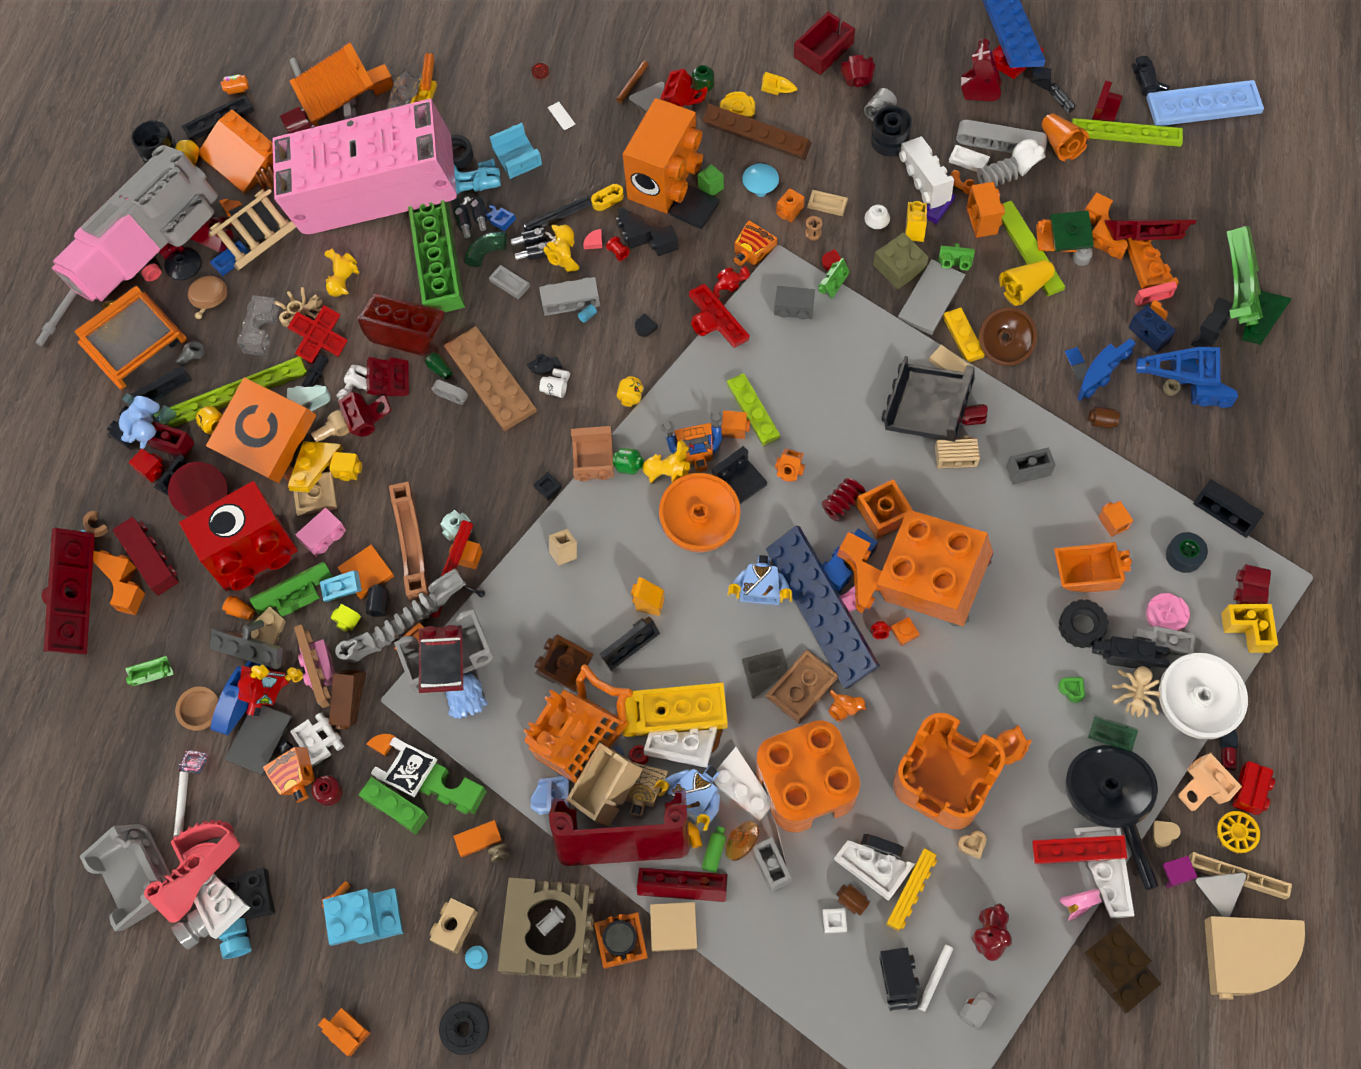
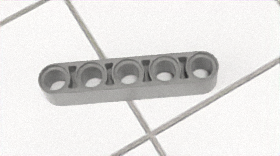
(995, 136)

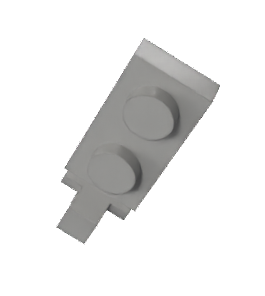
(1177, 641)

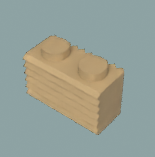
(957, 454)

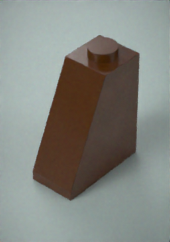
(346, 697)

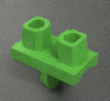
(956, 256)

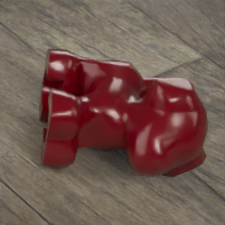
(993, 936)

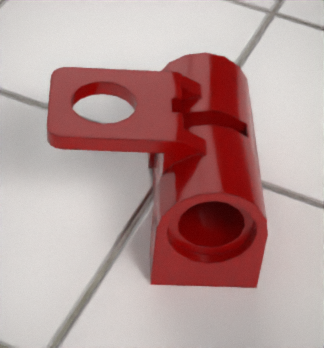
(679, 90)

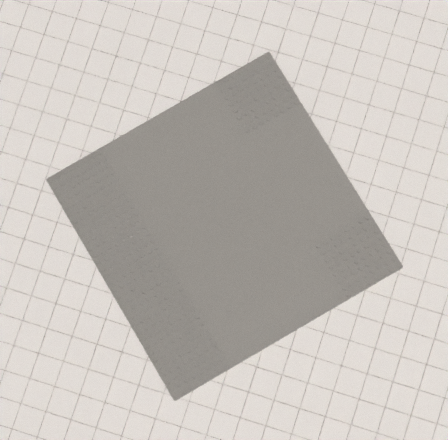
(827, 397)

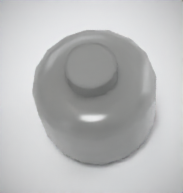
(1082, 256)

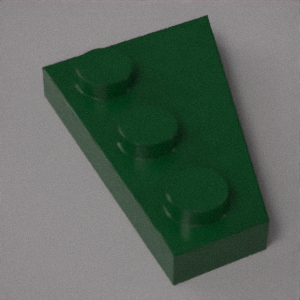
(1272, 308)

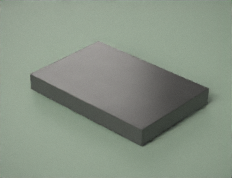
(259, 740)

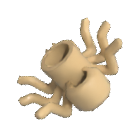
(296, 306)
(1138, 691)

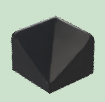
(1041, 77)

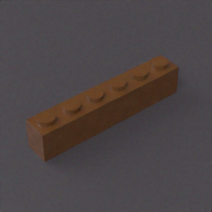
(757, 132)

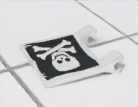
(408, 769)

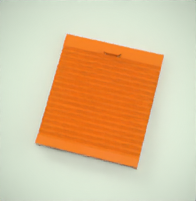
(331, 83)

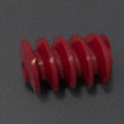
(842, 497)

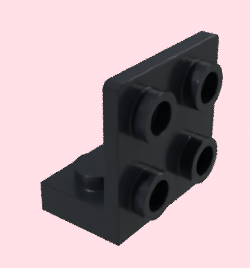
(250, 225)
(740, 474)

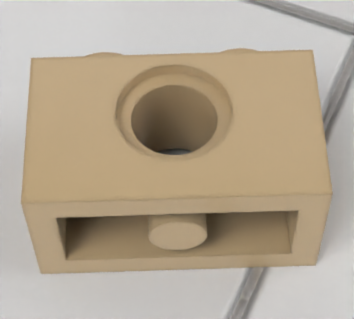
(453, 939)

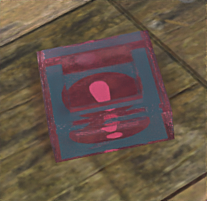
(193, 762)

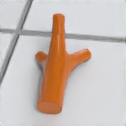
(340, 891)

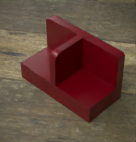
(1107, 104)

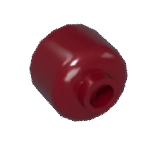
(327, 790)

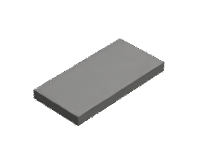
(931, 297)

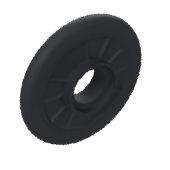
(478, 1031)

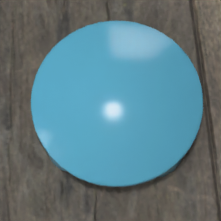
(760, 179)

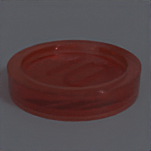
(540, 71)

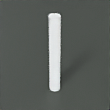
(181, 803)
(935, 977)

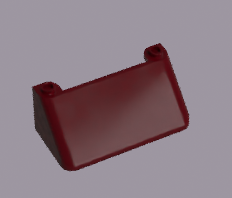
(620, 843)

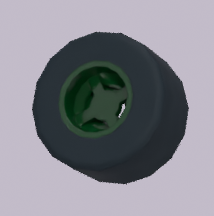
(1190, 545)

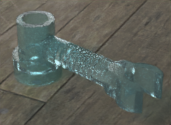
(163, 416)

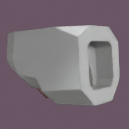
(977, 1009)

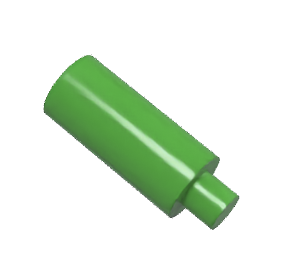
(714, 850)

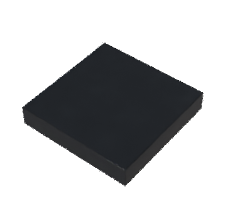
(695, 207)

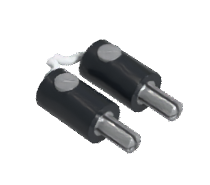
(463, 218)
(531, 237)

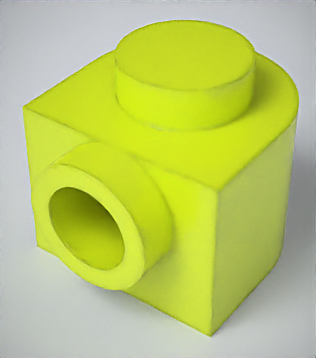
(345, 618)

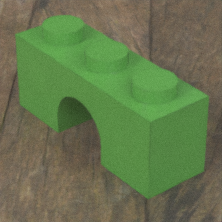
(465, 797)
(393, 805)

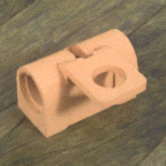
(1209, 780)

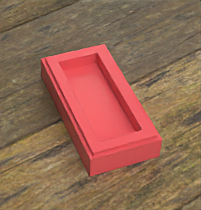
(1156, 293)

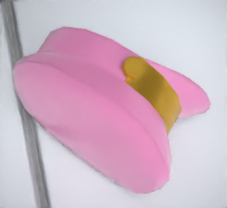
(1080, 902)

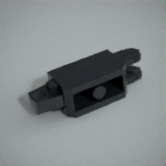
(1131, 652)

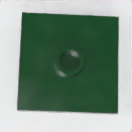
(1071, 231)

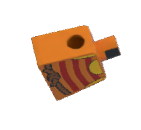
(753, 244)
(291, 773)

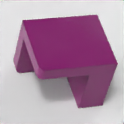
(1179, 872)

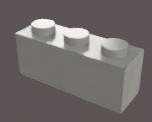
(569, 296)

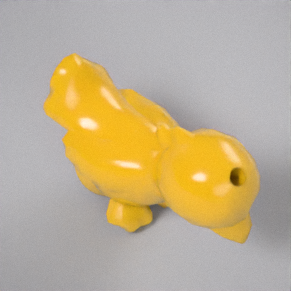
(559, 251)
(342, 269)
(672, 466)

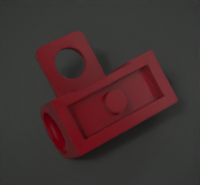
(215, 243)
(359, 415)

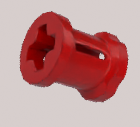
(617, 248)

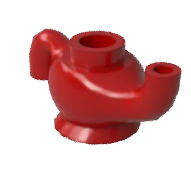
(729, 280)

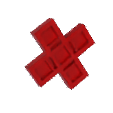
(317, 334)

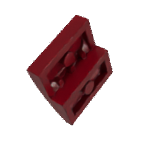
(387, 377)

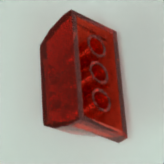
(400, 324)

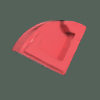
(593, 240)

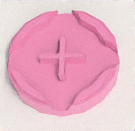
(1168, 612)

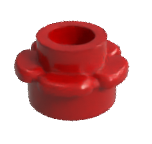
(880, 630)
(638, 749)

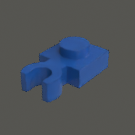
(501, 219)

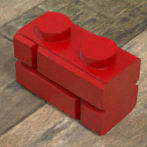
(1255, 784)

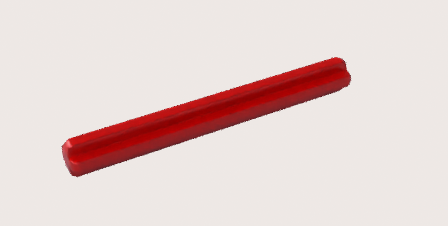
(456, 552)

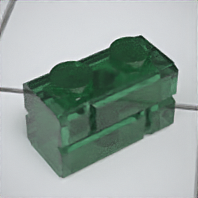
(1113, 733)

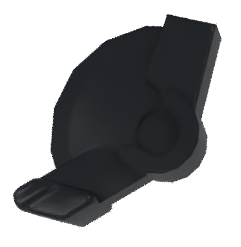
(543, 365)

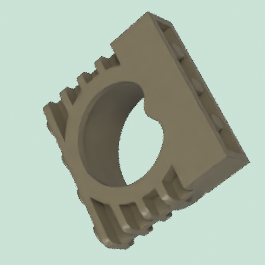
(517, 957)

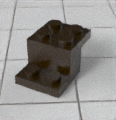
(1122, 968)

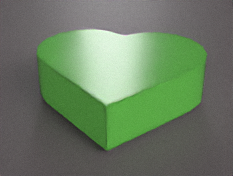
(1073, 688)

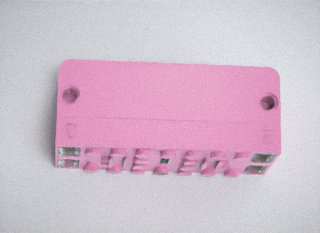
(364, 167)

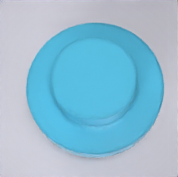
(476, 957)

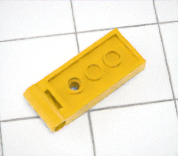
(684, 709)

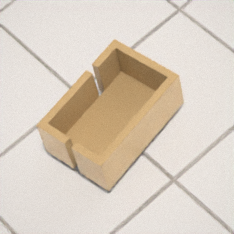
(604, 784)

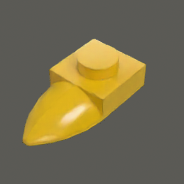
(776, 84)

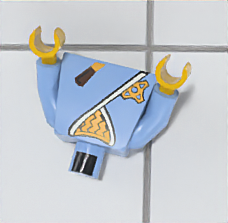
(761, 584)
(701, 794)

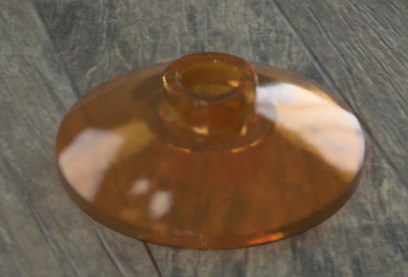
(742, 840)

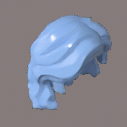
(466, 701)

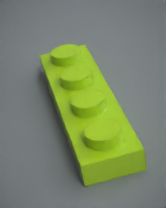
(750, 403)

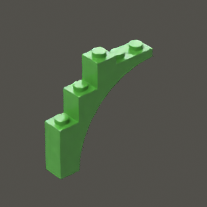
(1246, 284)

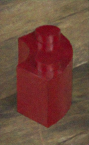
(295, 120)

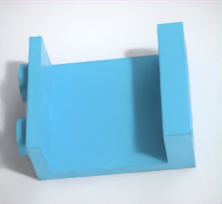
(515, 151)

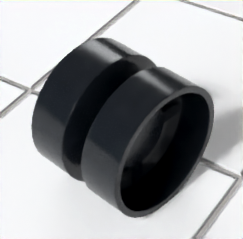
(890, 130)

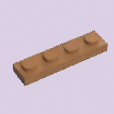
(315, 673)

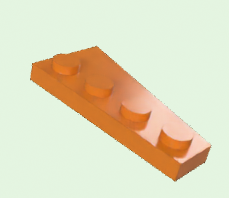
(1148, 264)

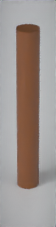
(632, 82)

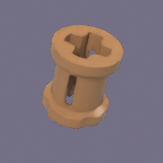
(809, 232)

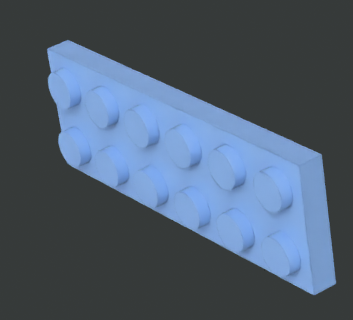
(1205, 103)

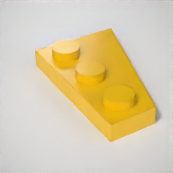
(310, 464)

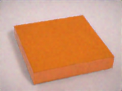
(370, 567)

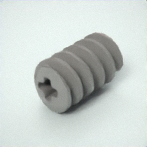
(999, 172)

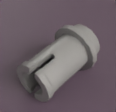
(550, 921)

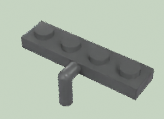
(246, 647)

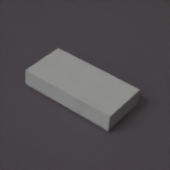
(509, 282)

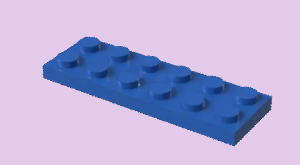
(1014, 33)

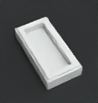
(968, 158)

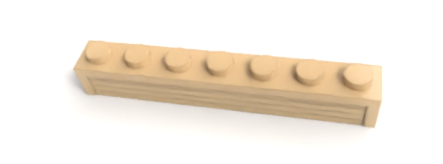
(1253, 880)

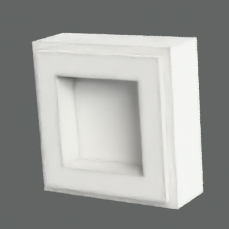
(834, 920)

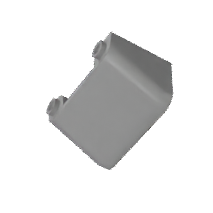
(128, 865)

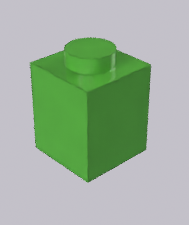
(710, 180)

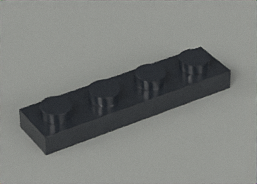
(204, 124)

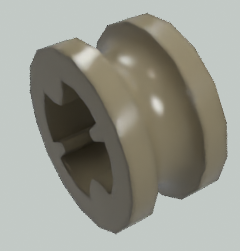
(498, 853)

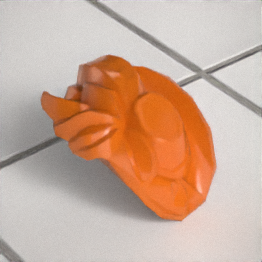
(1013, 744)

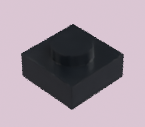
(547, 486)

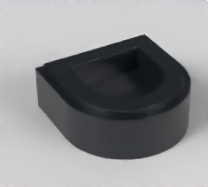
(645, 326)

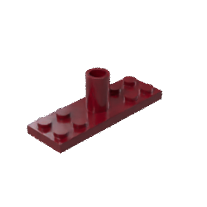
(68, 592)

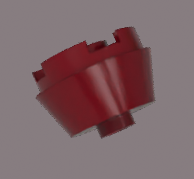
(858, 70)

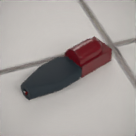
(1229, 744)

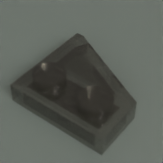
(763, 670)

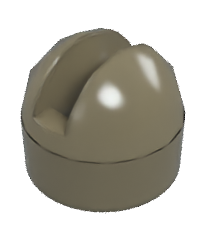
(1171, 387)

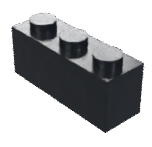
(1228, 508)

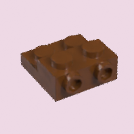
(562, 662)

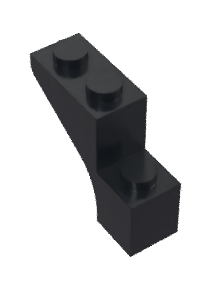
(638, 233)

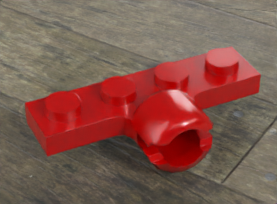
(715, 317)

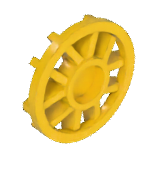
(1238, 832)

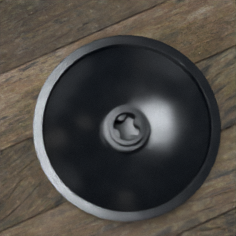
(1111, 786)

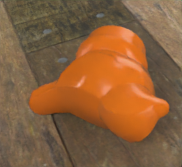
(844, 706)

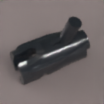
(1146, 76)

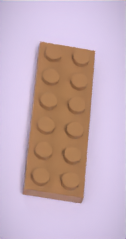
(490, 378)

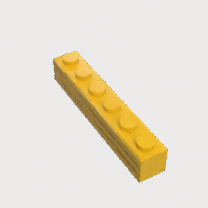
(911, 889)

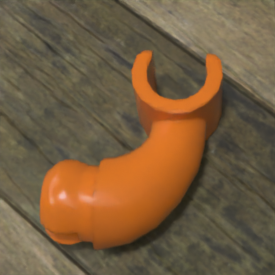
(966, 186)

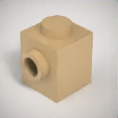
(562, 547)

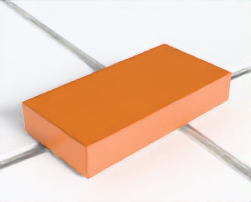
(477, 838)

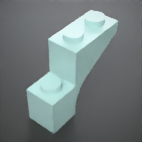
(309, 396)

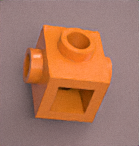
(790, 465)

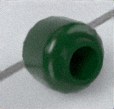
(702, 77)

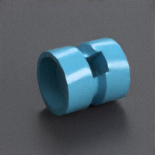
(234, 941)

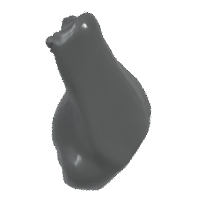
(191, 351)

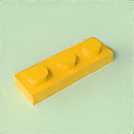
(963, 335)

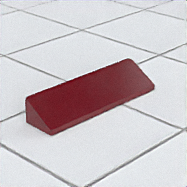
(682, 884)

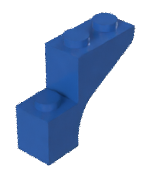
(1207, 395)

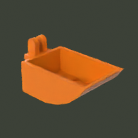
(1092, 567)

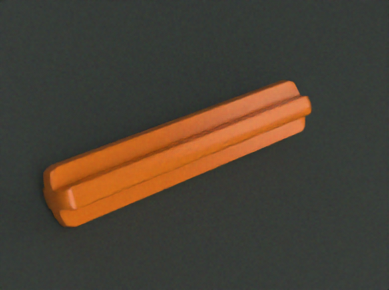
(427, 72)

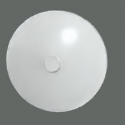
(1203, 696)

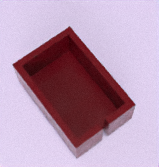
(822, 43)

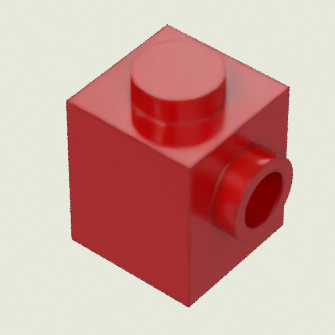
(147, 465)

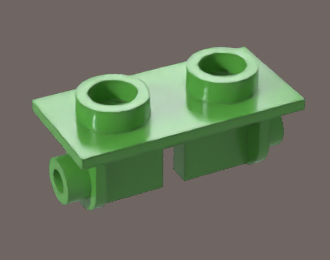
(835, 278)
(148, 671)

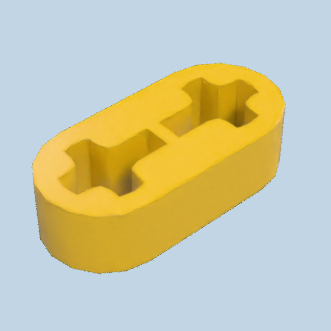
(607, 197)

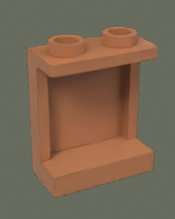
(592, 453)

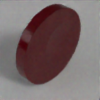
(196, 487)

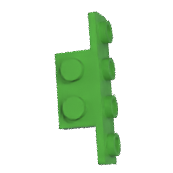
(292, 592)

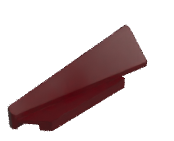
(1148, 228)

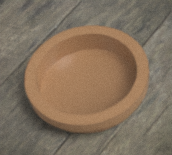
(207, 292)
(196, 708)

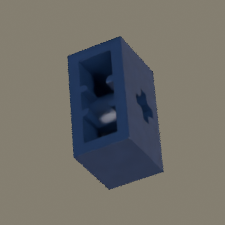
(1151, 328)

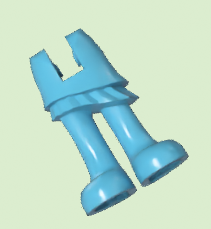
(483, 179)

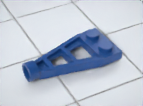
(1208, 365)

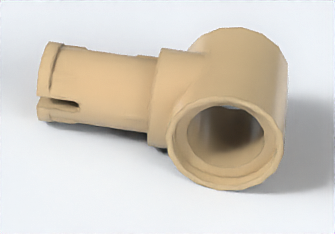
(334, 426)

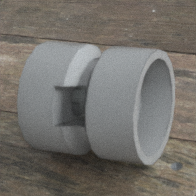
(881, 99)
(190, 930)

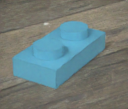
(340, 586)

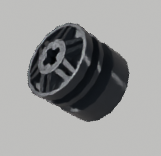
(150, 136)

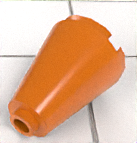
(1065, 137)

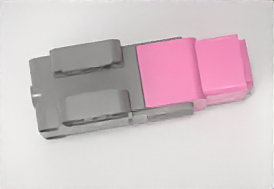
(154, 207)

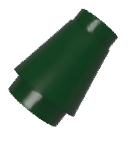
(438, 365)

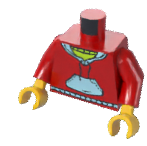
(262, 684)

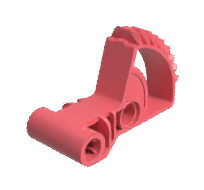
(179, 890)

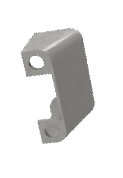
(475, 648)

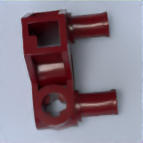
(983, 80)

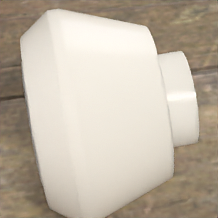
(877, 217)

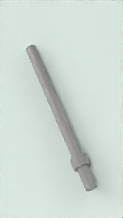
(49, 328)

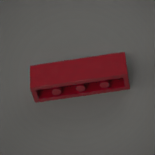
(145, 555)

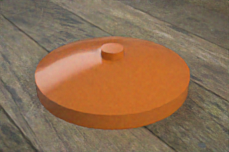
(699, 512)

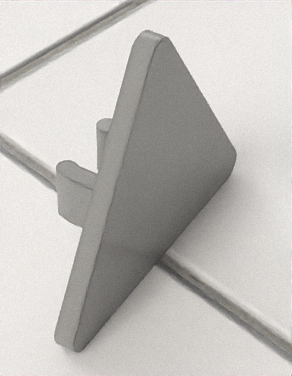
(645, 97)
(1222, 890)

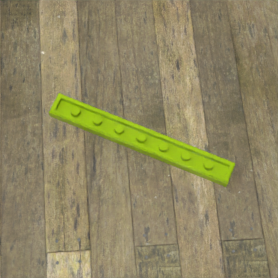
(222, 396)

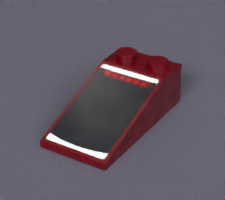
(441, 659)

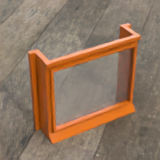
(127, 334)

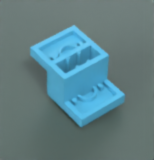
(362, 916)

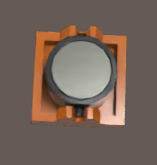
(620, 940)

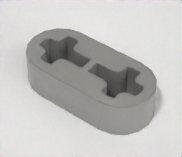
(449, 392)

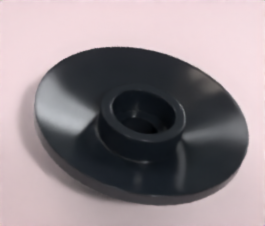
(187, 268)

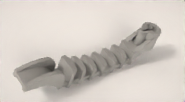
(365, 644)

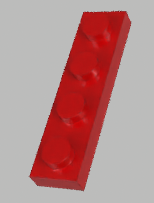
(1079, 849)

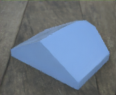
(547, 791)

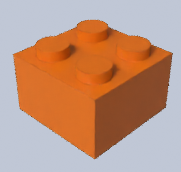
(985, 209)
(883, 508)

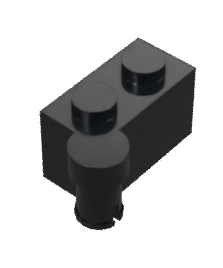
(899, 979)

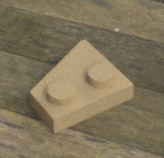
(272, 627)

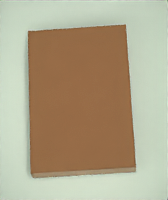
(802, 686)

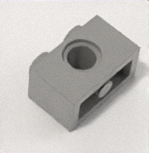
(771, 865)

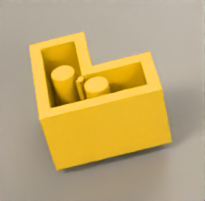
(1254, 621)

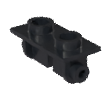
(162, 484)

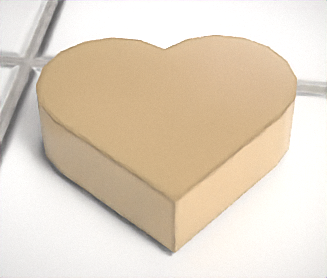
(1164, 833)
(973, 844)

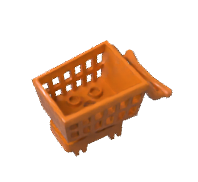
(570, 722)

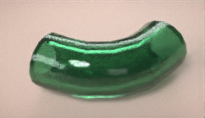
(483, 245)

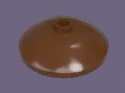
(1020, 336)

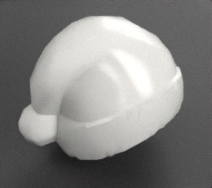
(1027, 154)

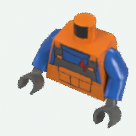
(701, 440)

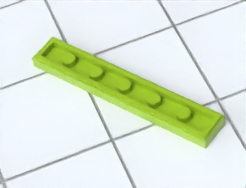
(1131, 132)
(1028, 245)

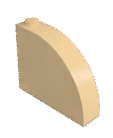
(1251, 953)

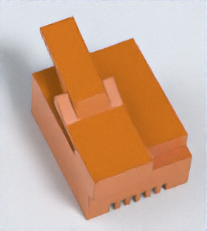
(344, 1031)

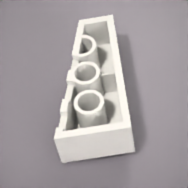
(926, 172)

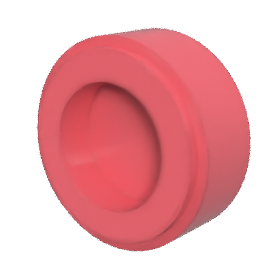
(151, 272)

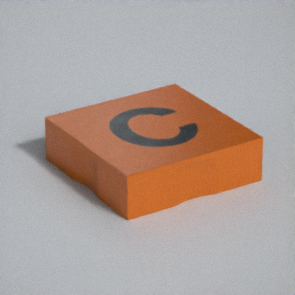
(261, 430)

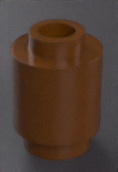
(1104, 417)
(853, 899)

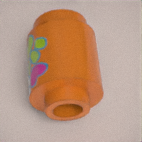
(235, 84)

